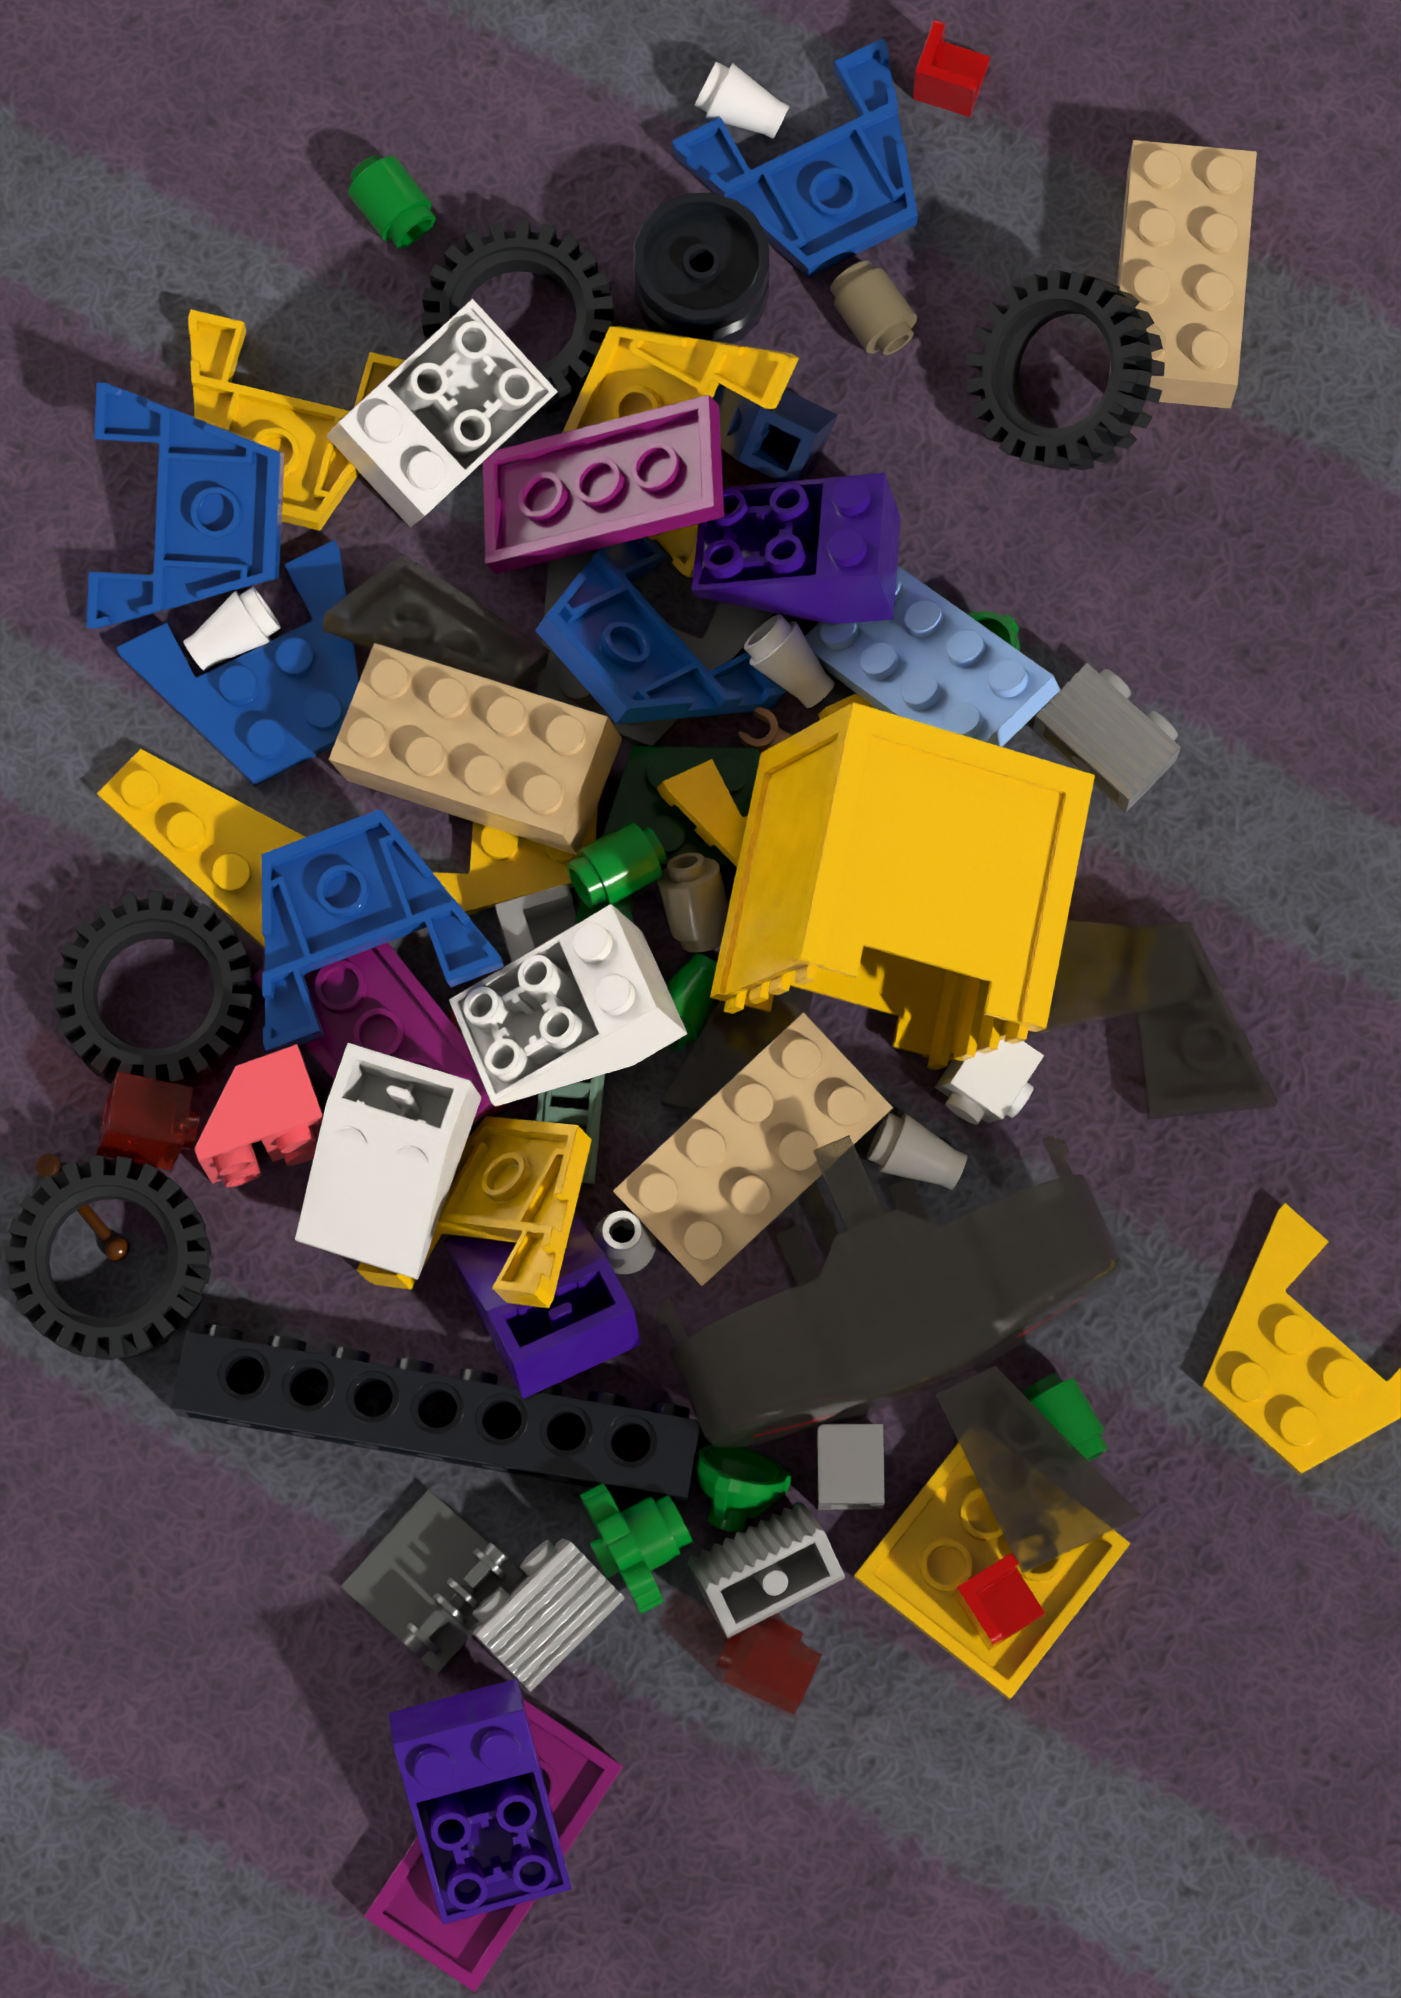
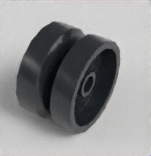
(702, 268)

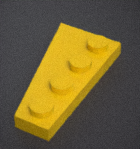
(199, 833)

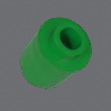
(391, 200)
(616, 865)
(1069, 1413)

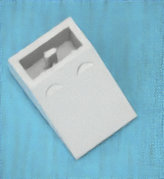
(441, 413)
(568, 1010)
(385, 1160)

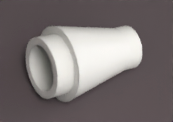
(740, 101)
(233, 629)
(787, 659)
(914, 1152)
(627, 1256)

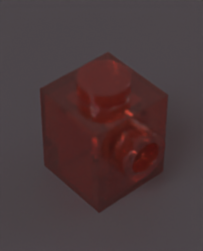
(147, 1121)
(769, 1665)

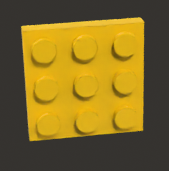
(951, 1538)

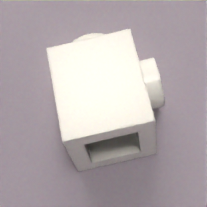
(990, 1082)

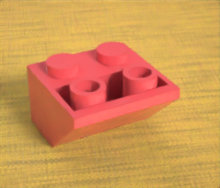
(266, 1102)

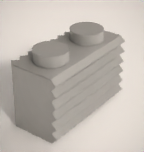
(1108, 735)
(765, 1569)
(544, 1612)

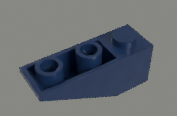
(774, 441)

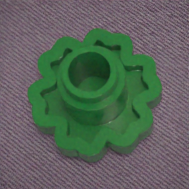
(635, 1541)

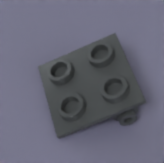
(430, 1580)

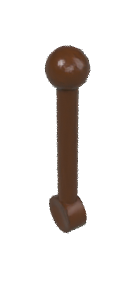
(115, 1247)

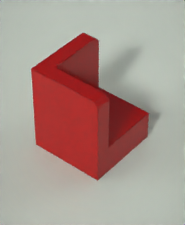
(949, 73)
(998, 1602)

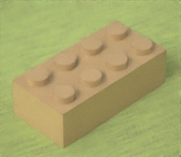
(1189, 262)
(476, 748)
(751, 1149)

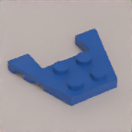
(830, 192)
(212, 510)
(633, 656)
(273, 701)
(342, 898)

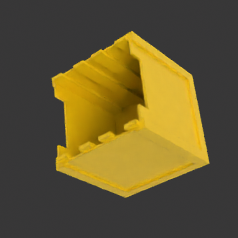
(906, 880)

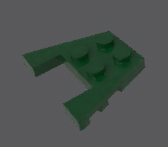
(641, 803)

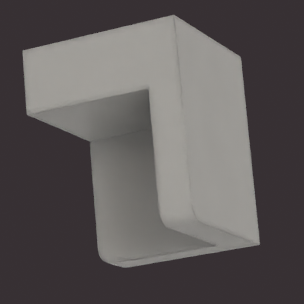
(535, 919)
(850, 1467)

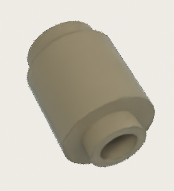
(873, 308)
(694, 901)

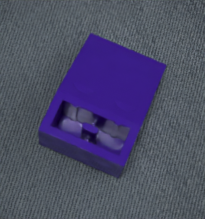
(804, 549)
(579, 1330)
(479, 1801)

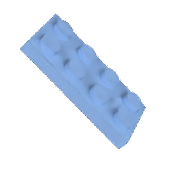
(935, 666)

